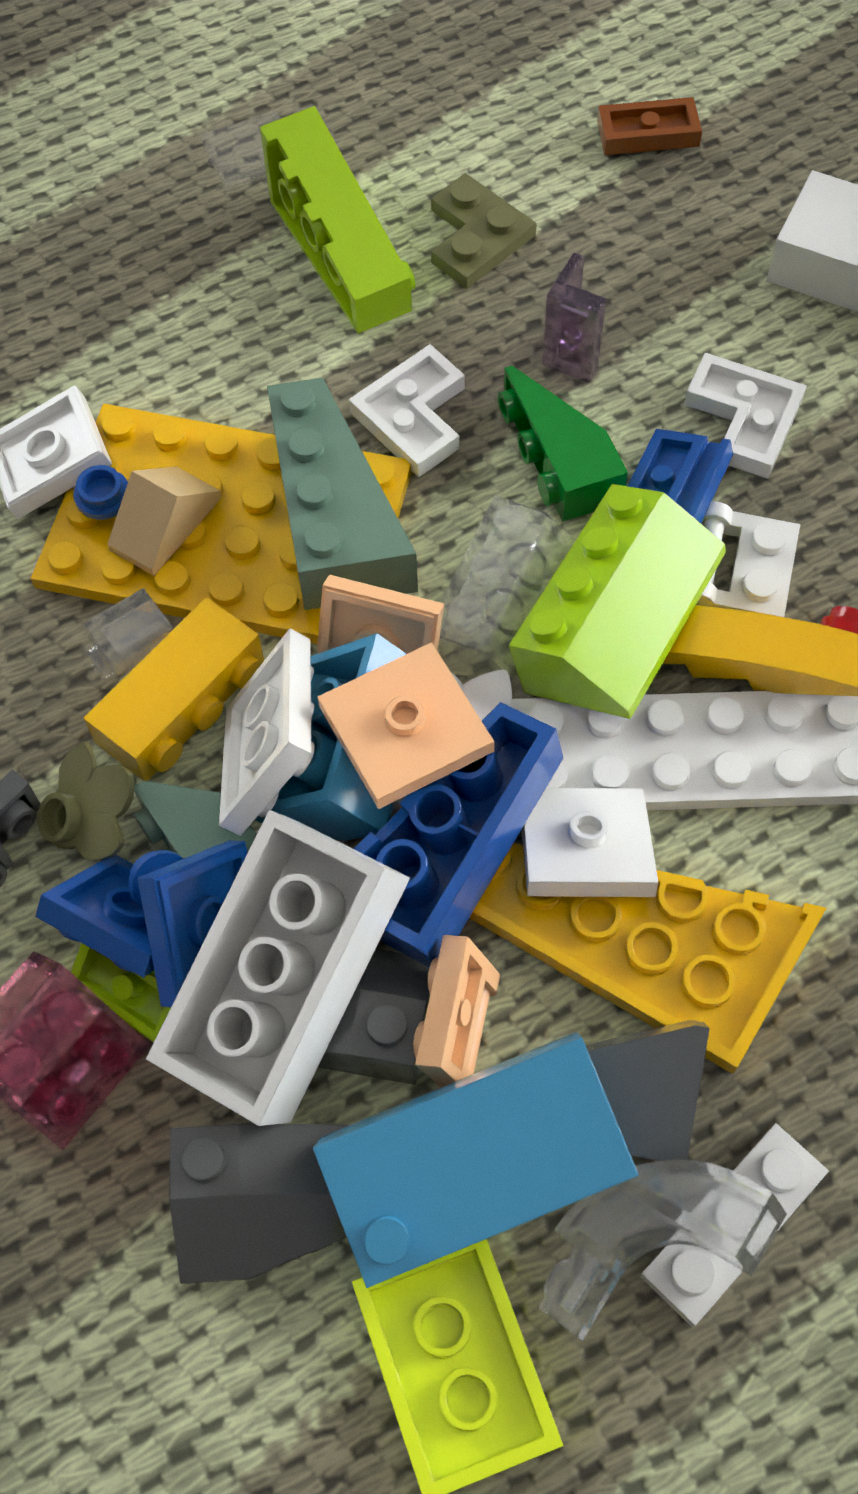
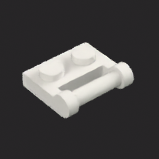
(761, 561)

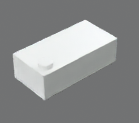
(820, 242)
(277, 970)

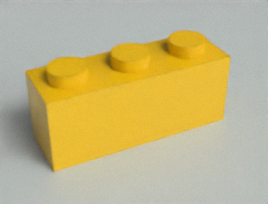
(176, 690)

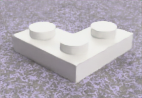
(754, 401)
(402, 405)

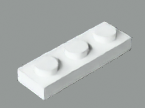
(695, 1278)

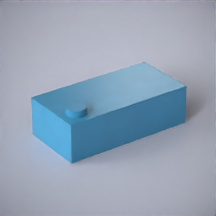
(473, 1159)

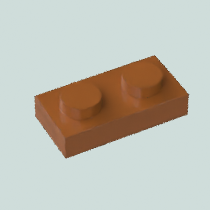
(649, 126)

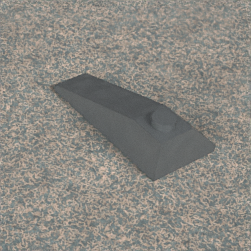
(382, 1020)
(248, 1199)

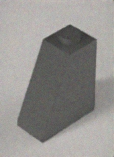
(654, 1086)

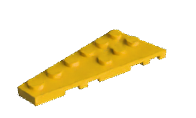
(662, 956)

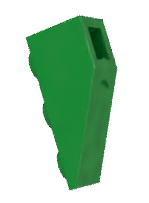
(568, 448)

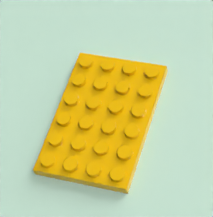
(235, 555)

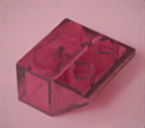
(59, 1048)

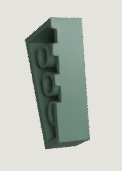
(333, 498)

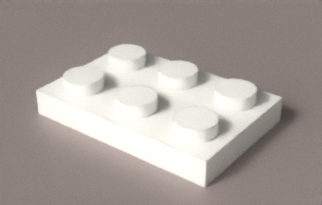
(267, 733)

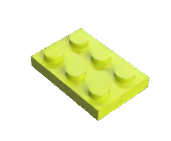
(457, 1370)

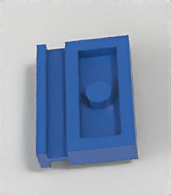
(683, 468)

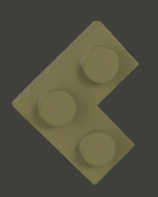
(486, 230)

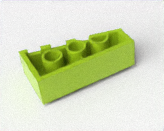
(334, 220)

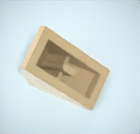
(159, 515)

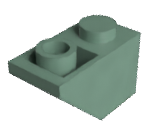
(183, 818)

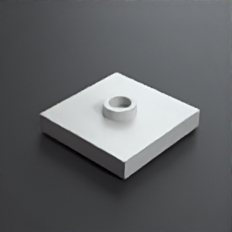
(48, 451)
(589, 844)

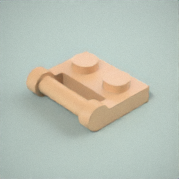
(456, 1012)

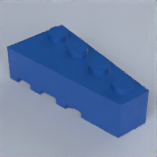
(460, 831)

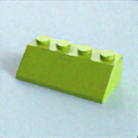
(616, 603)

